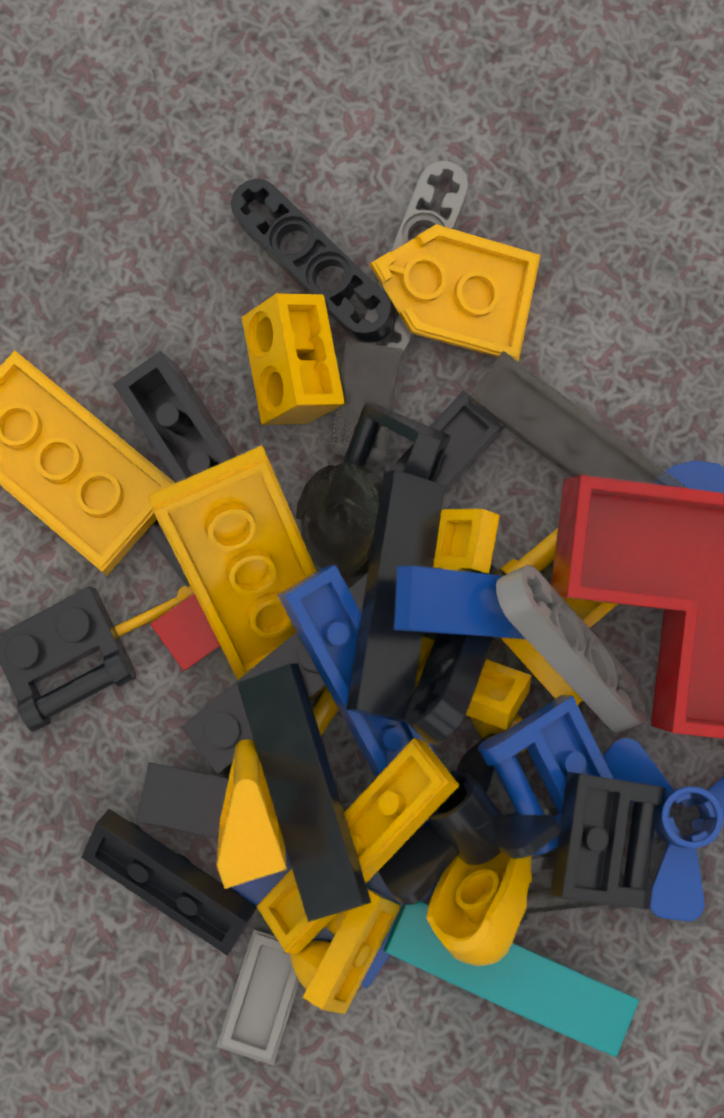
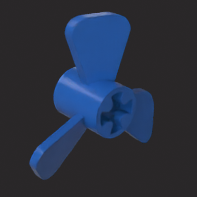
(677, 882)

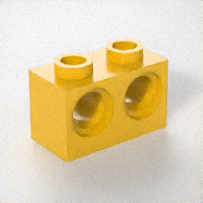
(292, 359)

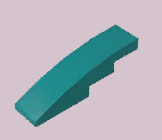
(521, 983)

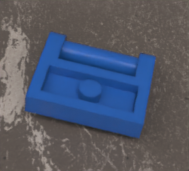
(557, 744)

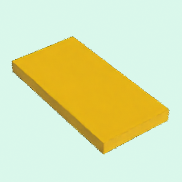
(72, 467)
(237, 552)

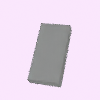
(260, 1000)

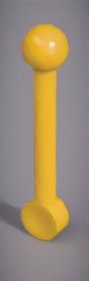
(153, 613)

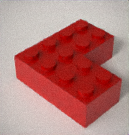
(655, 552)

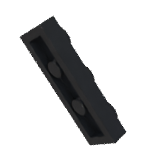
(168, 881)

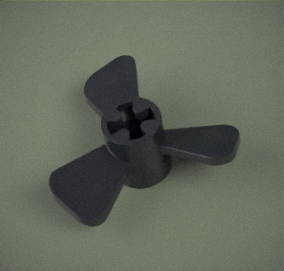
(466, 827)

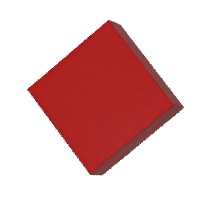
(186, 632)

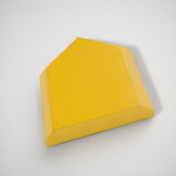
(461, 289)

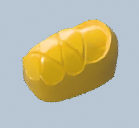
(480, 907)

